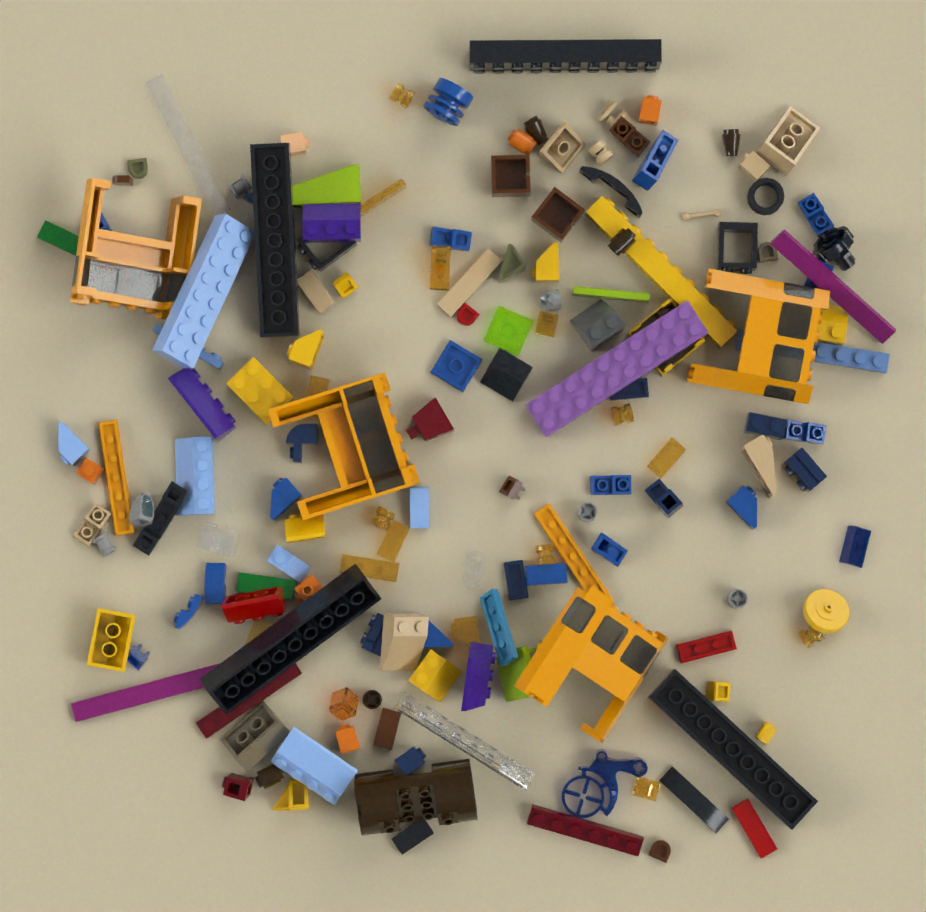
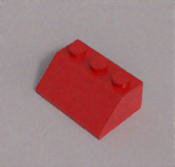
(254, 605)

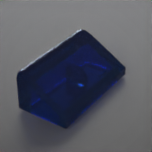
(855, 546)

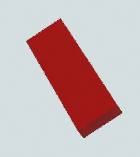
(706, 647)
(754, 828)

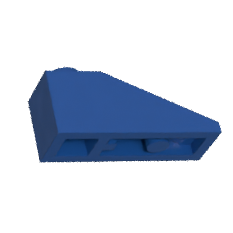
(655, 160)

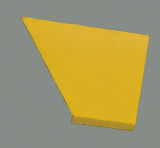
(293, 797)

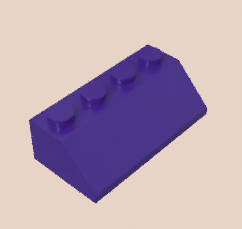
(202, 403)

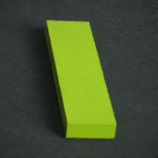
(610, 294)

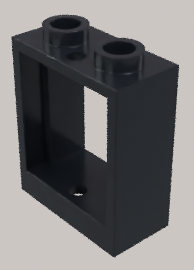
(737, 227)
(304, 249)

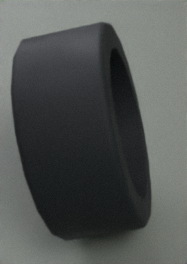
(765, 182)

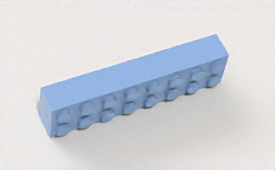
(204, 291)

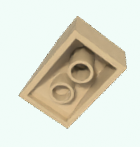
(788, 141)
(761, 460)
(403, 641)

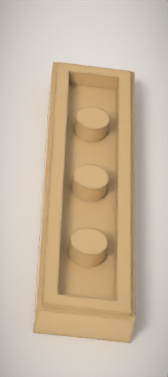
(469, 282)

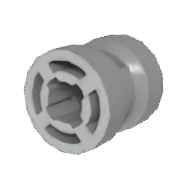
(587, 512)
(739, 597)

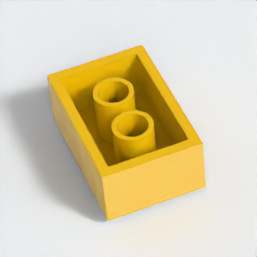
(258, 389)

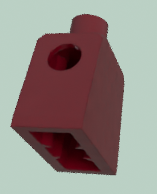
(430, 422)

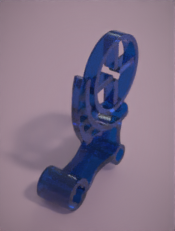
(607, 770)

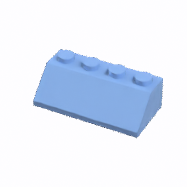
(196, 474)
(314, 765)

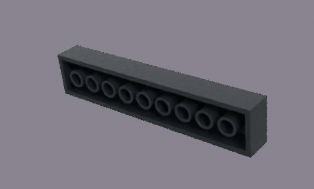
(565, 55)
(275, 239)
(290, 639)
(732, 749)

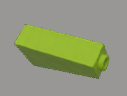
(332, 188)

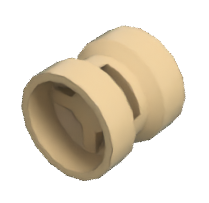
(604, 155)

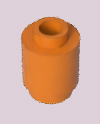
(521, 141)

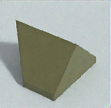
(511, 265)

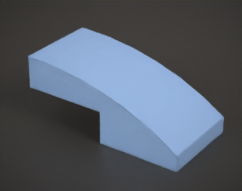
(419, 507)

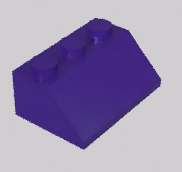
(331, 223)
(478, 676)

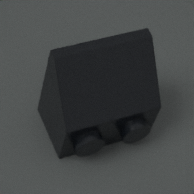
(506, 374)

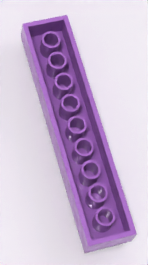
(617, 369)

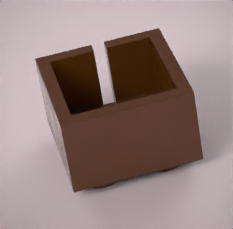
(510, 175)
(557, 214)

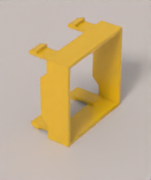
(670, 366)

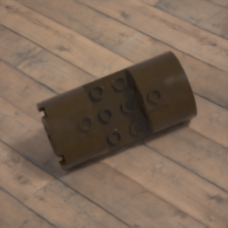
(388, 800)

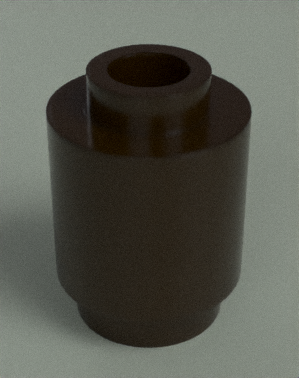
(622, 241)
(269, 776)

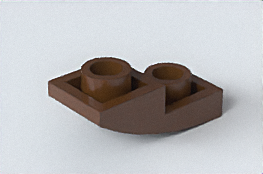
(629, 136)

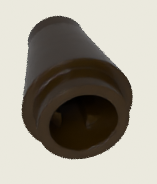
(536, 130)
(731, 141)

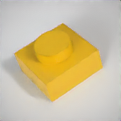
(345, 285)

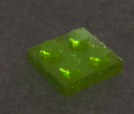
(508, 330)

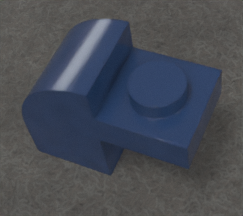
(301, 435)
(664, 498)

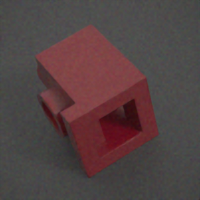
(234, 791)

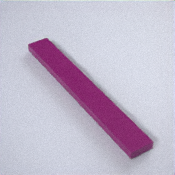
(839, 291)
(139, 694)

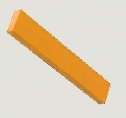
(116, 477)
(568, 549)

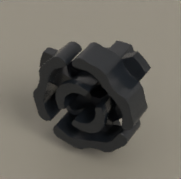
(836, 247)

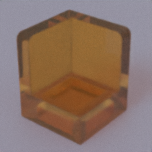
(343, 704)

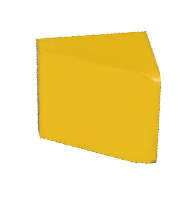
(718, 691)
(765, 733)

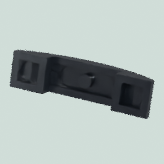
(593, 174)
(162, 518)
(694, 799)

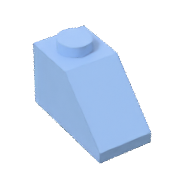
(70, 445)
(288, 563)

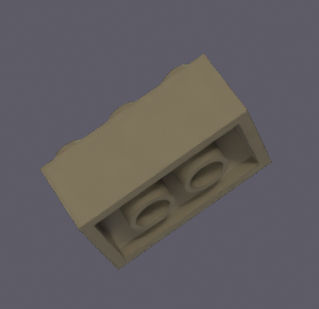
(255, 736)

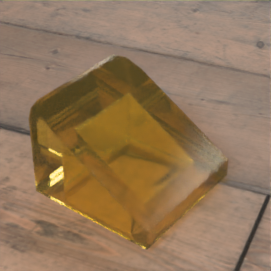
(546, 324)
(646, 788)

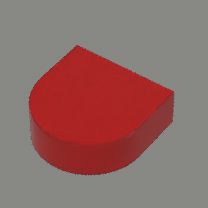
(466, 315)

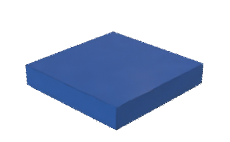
(456, 366)

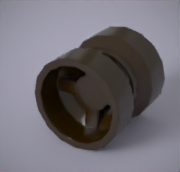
(372, 699)

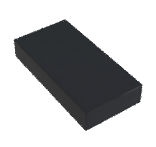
(412, 836)

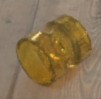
(402, 95)
(622, 414)
(382, 518)
(545, 554)
(807, 640)

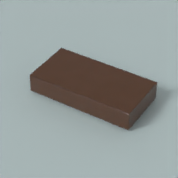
(387, 728)

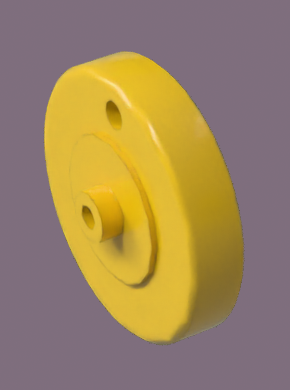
(826, 611)

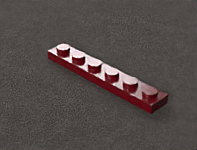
(218, 719)
(585, 830)

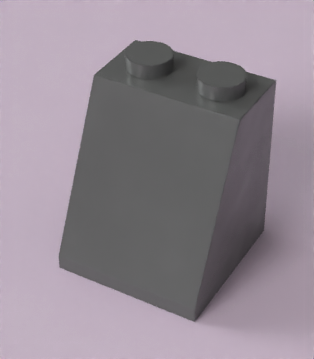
(597, 324)

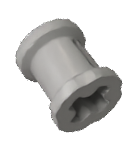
(239, 186)
(105, 544)

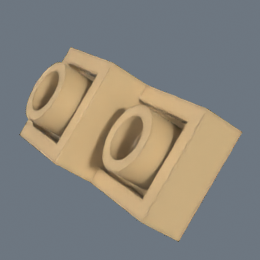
(315, 291)
(92, 525)

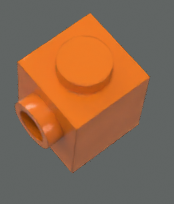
(307, 588)

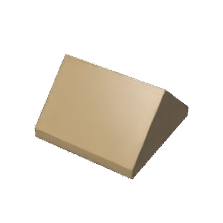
(562, 148)

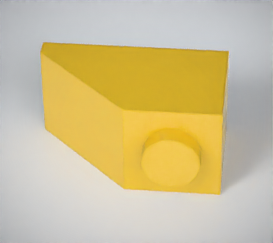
(547, 266)

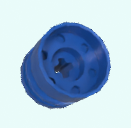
(447, 103)

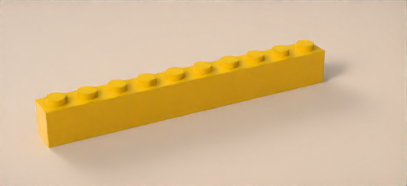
(661, 272)

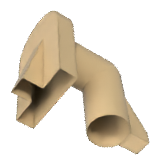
(610, 120)

